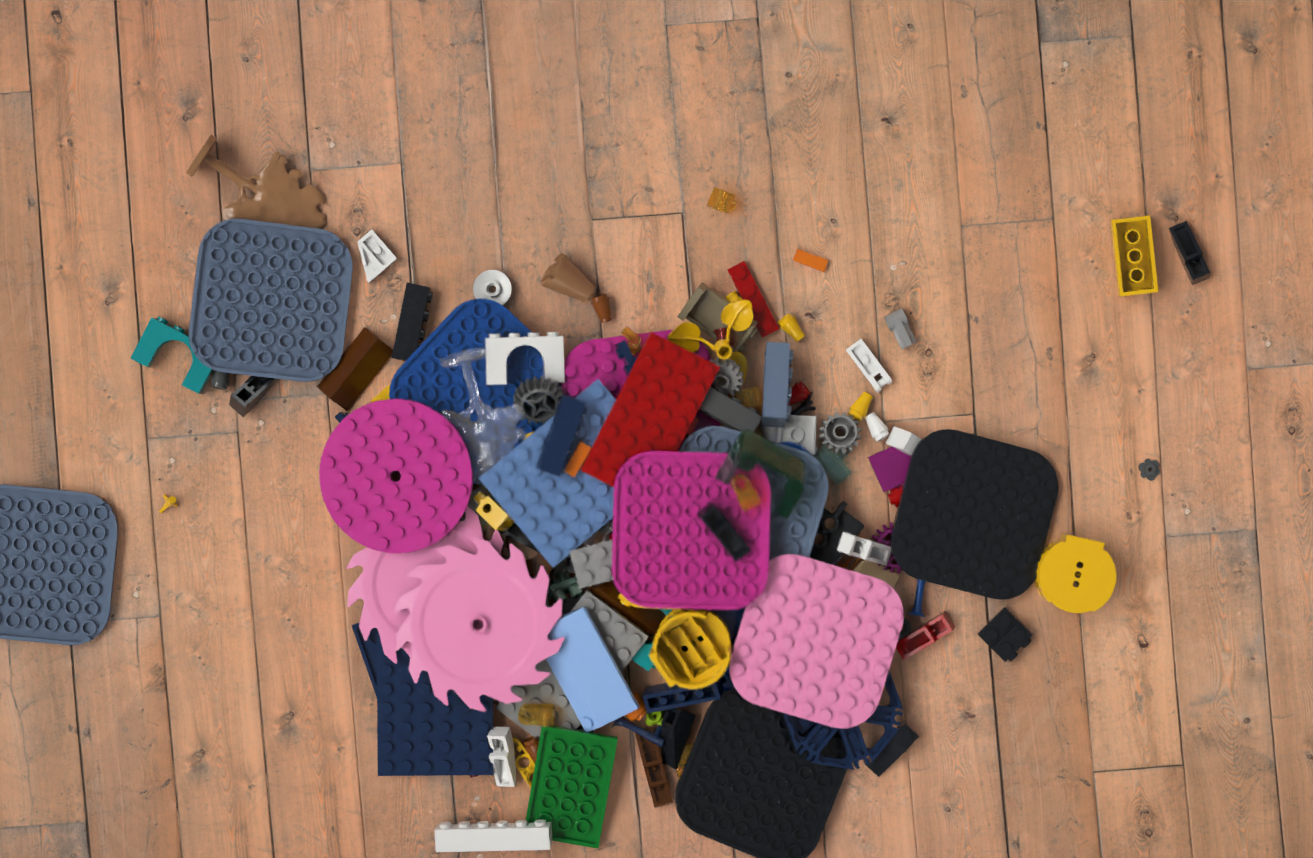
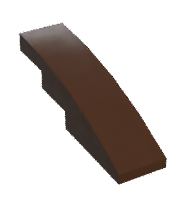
(654, 770)

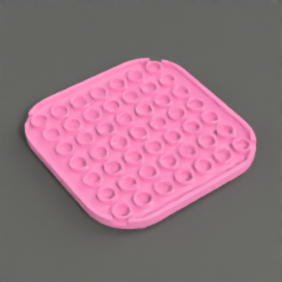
(817, 642)

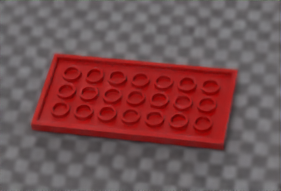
(651, 407)

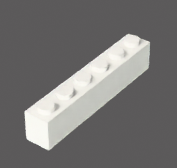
(493, 836)

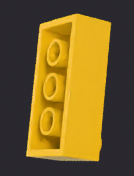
(1134, 255)

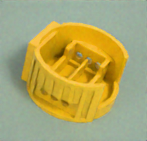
(1058, 569)
(700, 663)

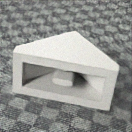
(902, 440)

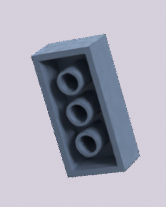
(775, 384)

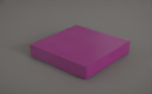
(890, 467)

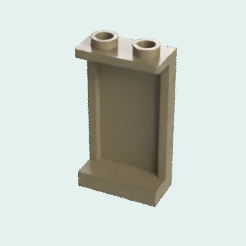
(705, 311)

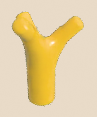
(169, 501)

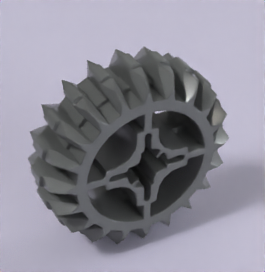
(535, 393)

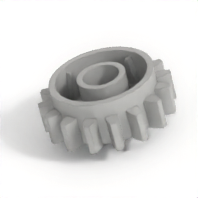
(728, 376)
(843, 423)

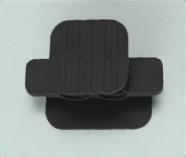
(844, 522)

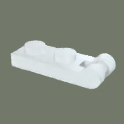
(868, 365)

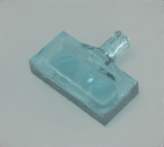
(833, 464)

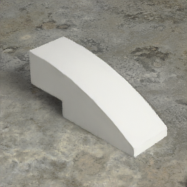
(864, 548)
(503, 756)

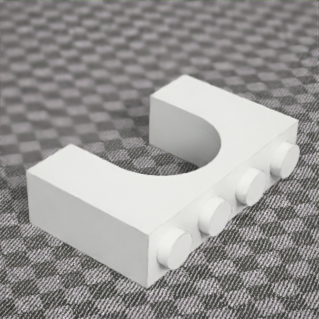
(498, 348)

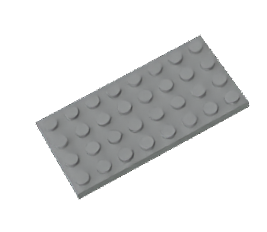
(622, 640)

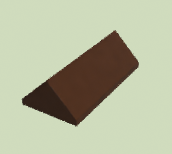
(355, 369)
(645, 618)

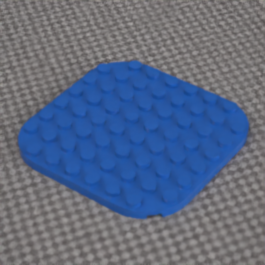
(445, 388)

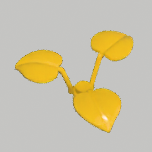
(735, 315)

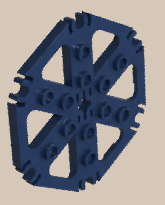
(851, 737)

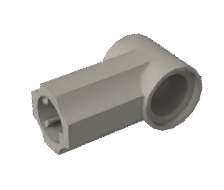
(899, 326)

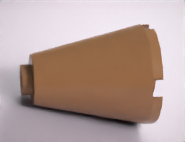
(567, 279)

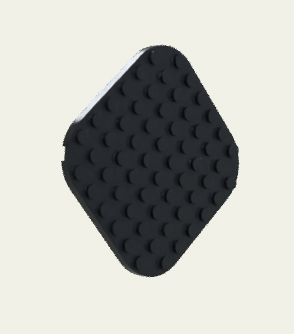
(974, 514)
(752, 785)

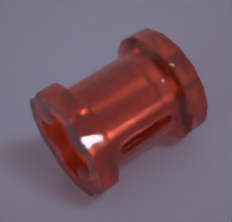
(721, 334)

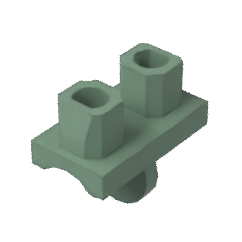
(562, 586)

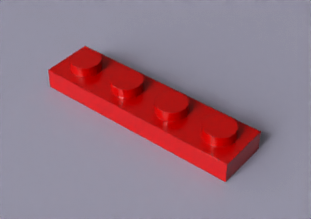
(749, 291)

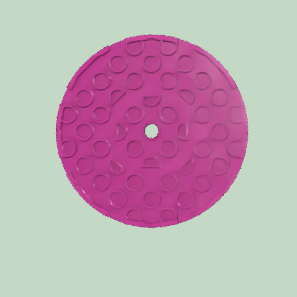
(432, 468)

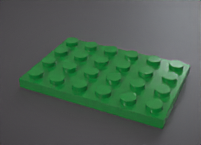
(572, 783)

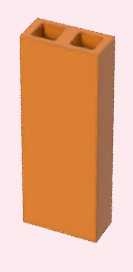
(810, 260)
(577, 459)

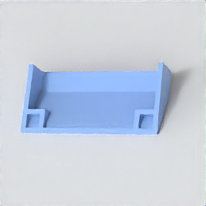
(589, 672)

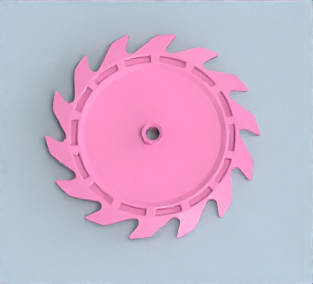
(387, 579)
(513, 628)

